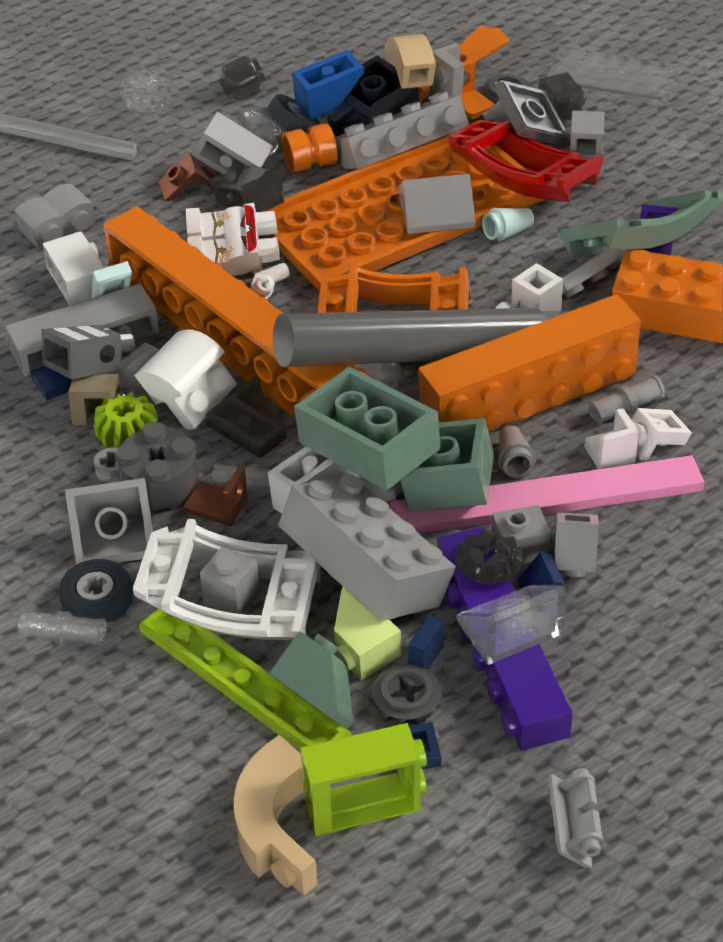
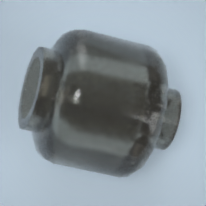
(242, 78)

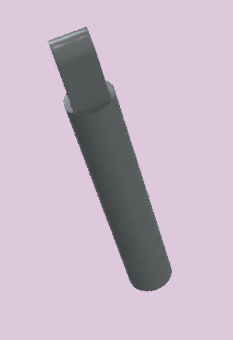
(393, 335)

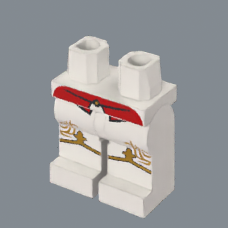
(234, 237)

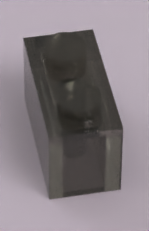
(248, 186)

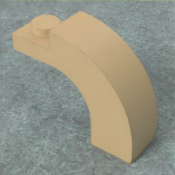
(412, 59)
(261, 793)

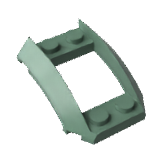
(643, 233)

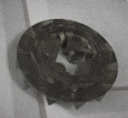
(498, 569)

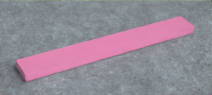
(566, 493)

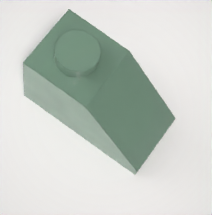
(317, 676)

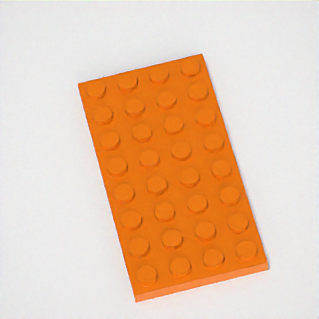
(362, 215)

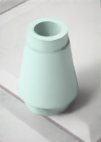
(506, 222)

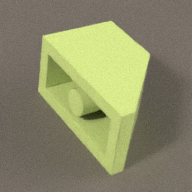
(362, 639)

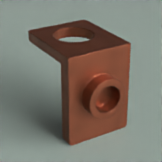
(183, 174)
(218, 502)

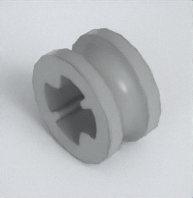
(101, 463)

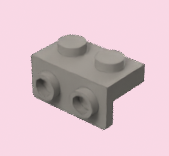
(448, 71)

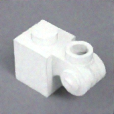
(536, 289)

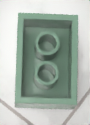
(368, 427)

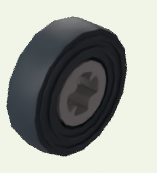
(289, 114)
(95, 574)

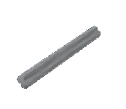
(68, 137)

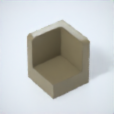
(88, 393)

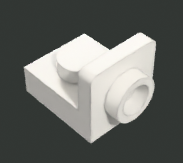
(659, 428)

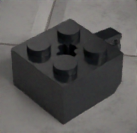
(373, 95)

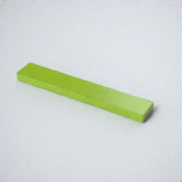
(242, 681)

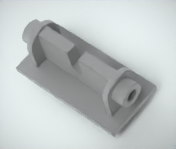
(576, 832)

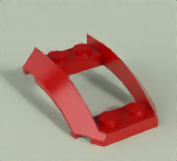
(556, 168)

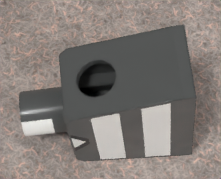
(84, 350)

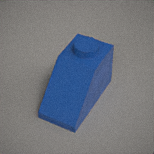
(326, 83)

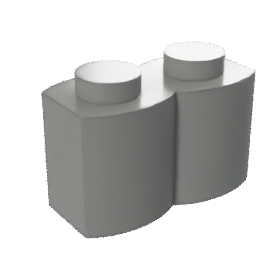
(55, 215)

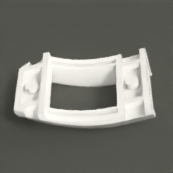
(287, 599)

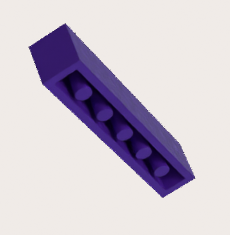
(521, 683)

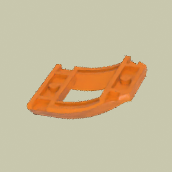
(440, 292)

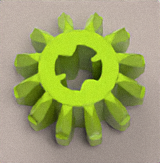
(122, 418)

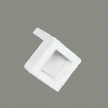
(614, 447)

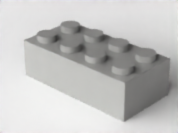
(366, 546)

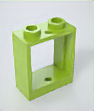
(356, 758)

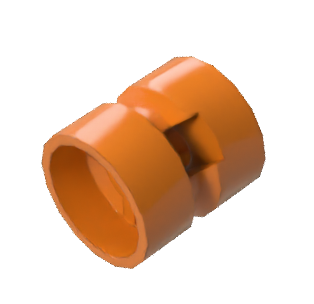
(314, 147)

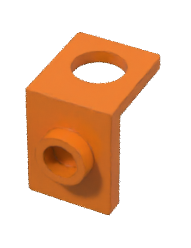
(472, 100)

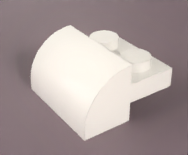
(187, 376)

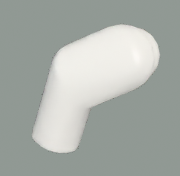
(265, 280)

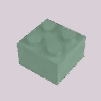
(457, 472)

